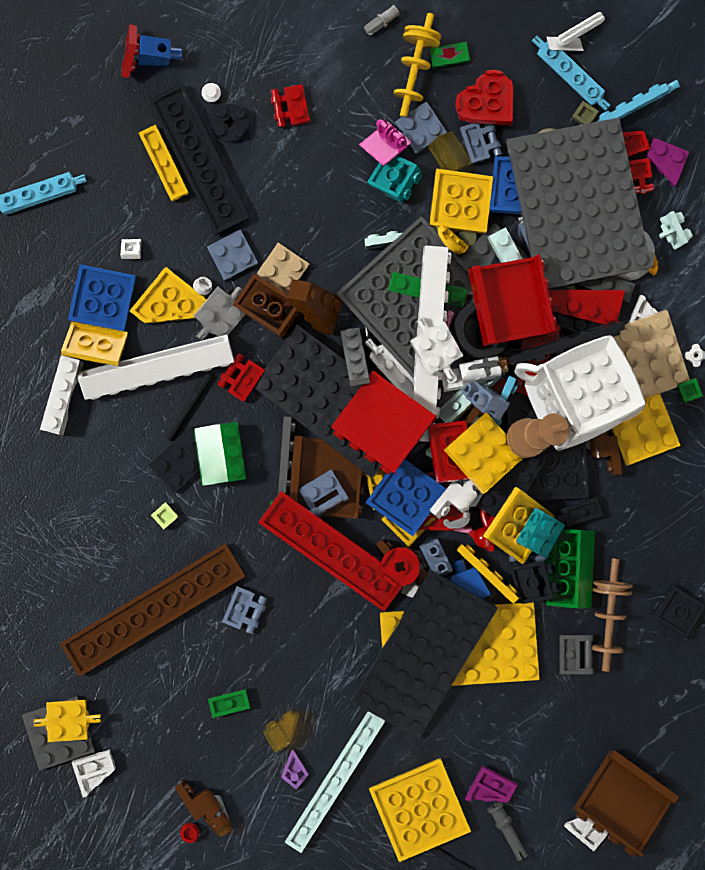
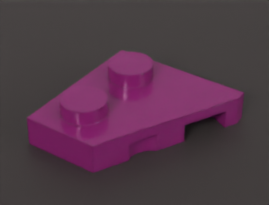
(667, 159)
(491, 787)

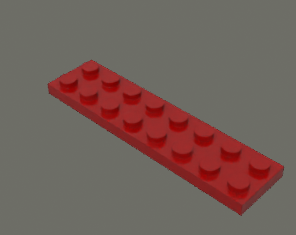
(329, 549)

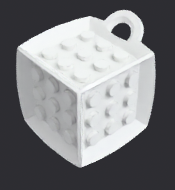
(587, 387)

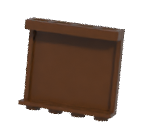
(314, 458)
(624, 803)

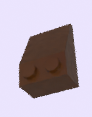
(267, 306)

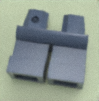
(485, 399)
(435, 557)

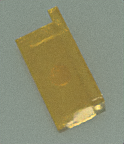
(449, 152)

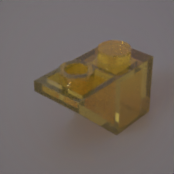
(282, 732)

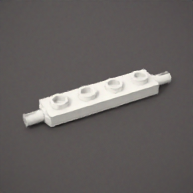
(390, 367)

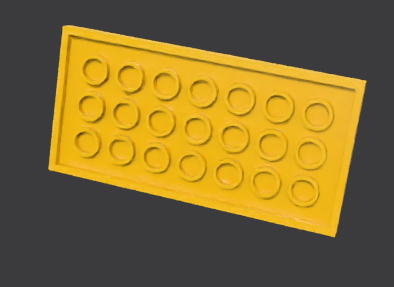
(503, 652)

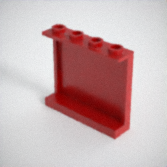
(512, 300)
(383, 423)

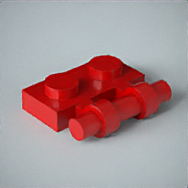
(296, 104)
(640, 171)
(246, 379)

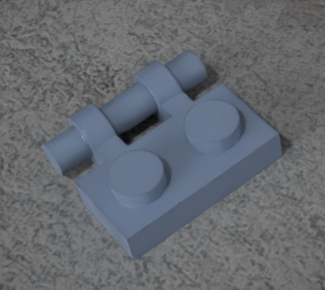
(475, 142)
(239, 606)

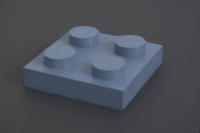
(420, 127)
(232, 255)

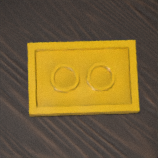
(94, 343)

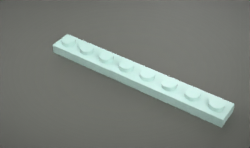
(334, 782)

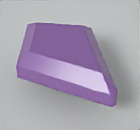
(294, 771)

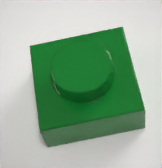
(689, 390)

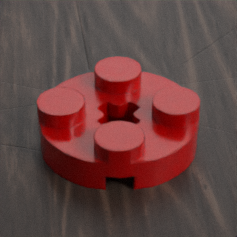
(389, 569)

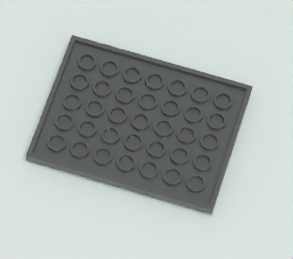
(579, 202)
(394, 315)

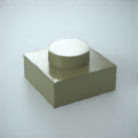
(584, 113)

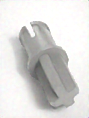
(381, 20)

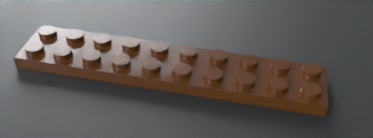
(152, 609)

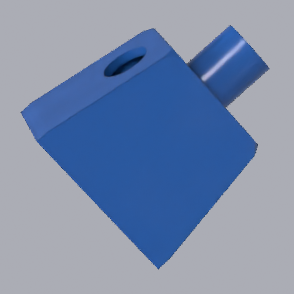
(157, 51)
(469, 579)

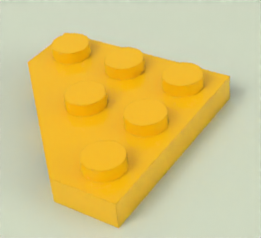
(167, 300)

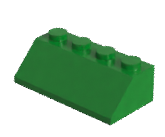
(574, 568)

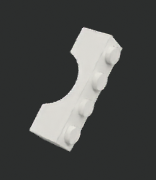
(57, 407)

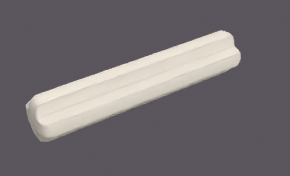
(580, 29)

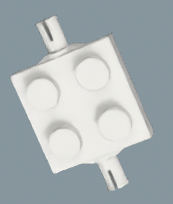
(436, 348)

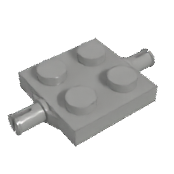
(218, 313)

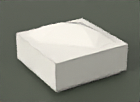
(131, 249)

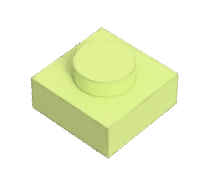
(164, 515)

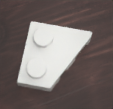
(92, 770)

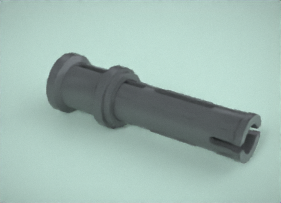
(503, 822)

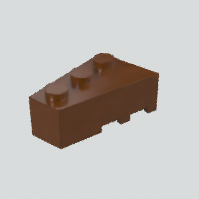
(316, 304)

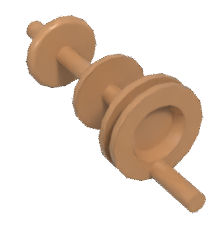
(532, 436)
(611, 588)

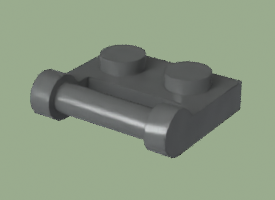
(570, 654)

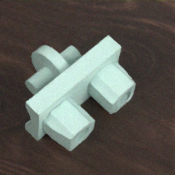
(673, 231)

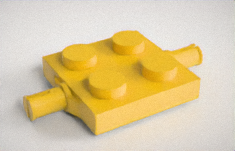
(67, 720)

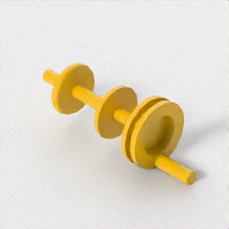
(421, 38)

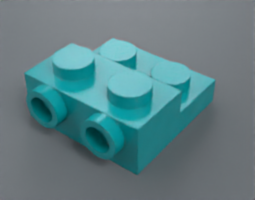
(395, 178)
(540, 533)

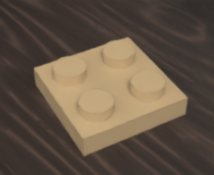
(282, 267)

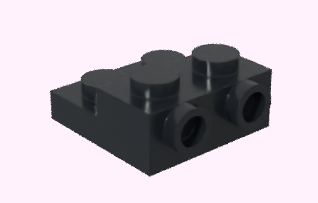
(535, 581)

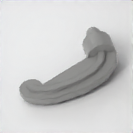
(460, 522)

